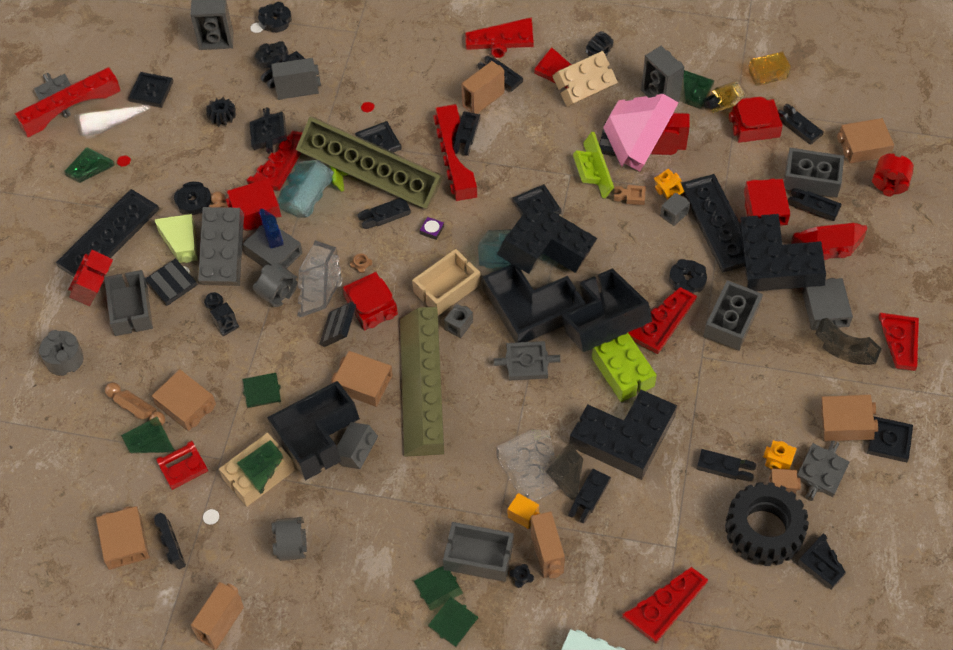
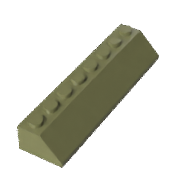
(369, 162)
(421, 383)

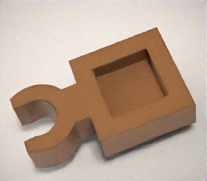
(632, 195)

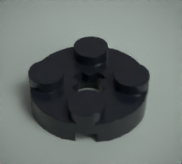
(274, 10)
(271, 54)
(193, 207)
(688, 267)

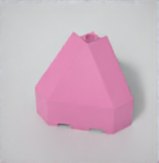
(637, 126)

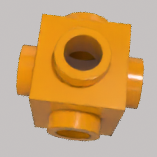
(668, 184)
(779, 455)

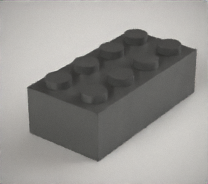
(221, 246)

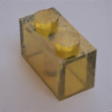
(769, 68)

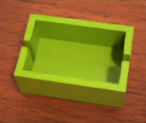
(624, 366)

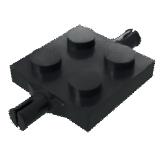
(268, 130)

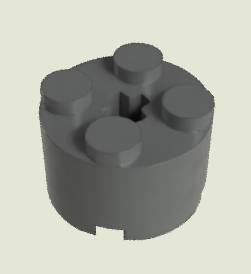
(275, 284)
(61, 352)
(290, 539)

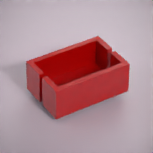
(89, 277)

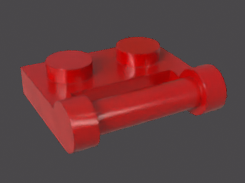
(184, 470)

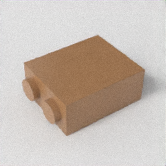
(483, 88)
(865, 140)
(363, 377)
(184, 400)
(848, 418)
(122, 537)
(547, 545)
(217, 615)

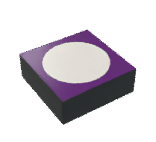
(432, 228)

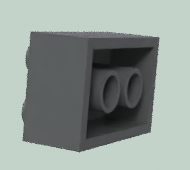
(212, 24)
(662, 74)
(814, 172)
(733, 315)

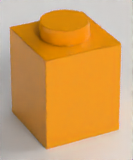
(521, 510)

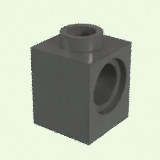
(675, 209)
(455, 326)

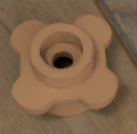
(361, 258)

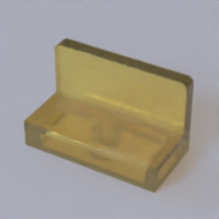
(729, 95)

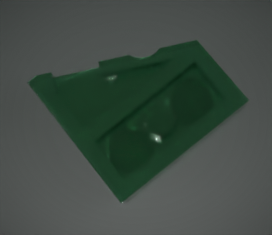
(696, 89)
(88, 165)
(148, 438)
(261, 465)

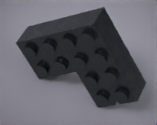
(545, 233)
(775, 265)
(529, 311)
(606, 313)
(306, 427)
(627, 442)

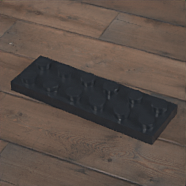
(716, 220)
(111, 230)

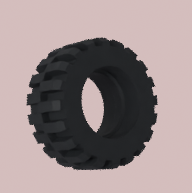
(772, 500)

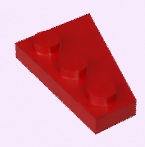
(551, 64)
(902, 339)

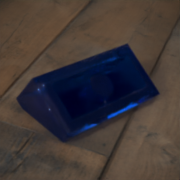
(271, 229)

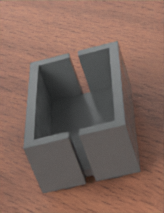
(128, 305)
(478, 551)

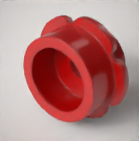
(498, 49)

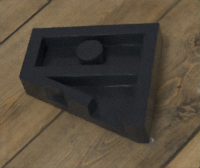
(823, 563)

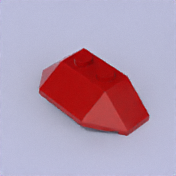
(836, 240)

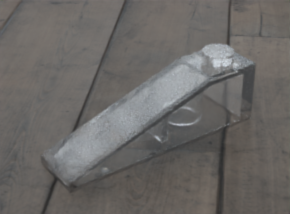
(97, 122)

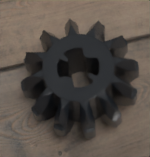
(599, 43)
(221, 111)

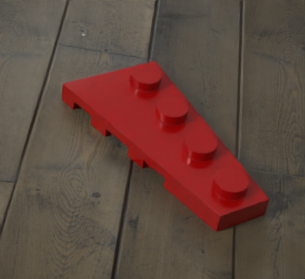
(511, 34)
(279, 163)
(664, 321)
(664, 607)

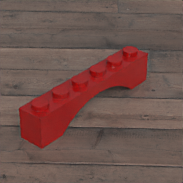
(37, 116)
(462, 179)

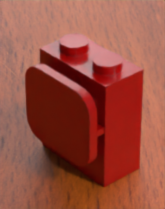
(755, 119)
(674, 135)
(767, 198)
(251, 199)
(372, 300)

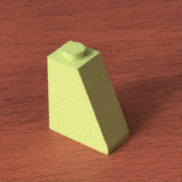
(179, 236)

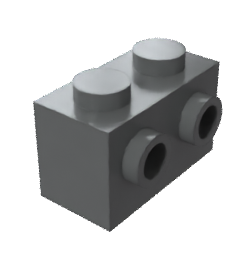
(356, 445)

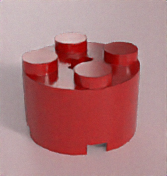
(893, 174)

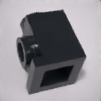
(224, 319)

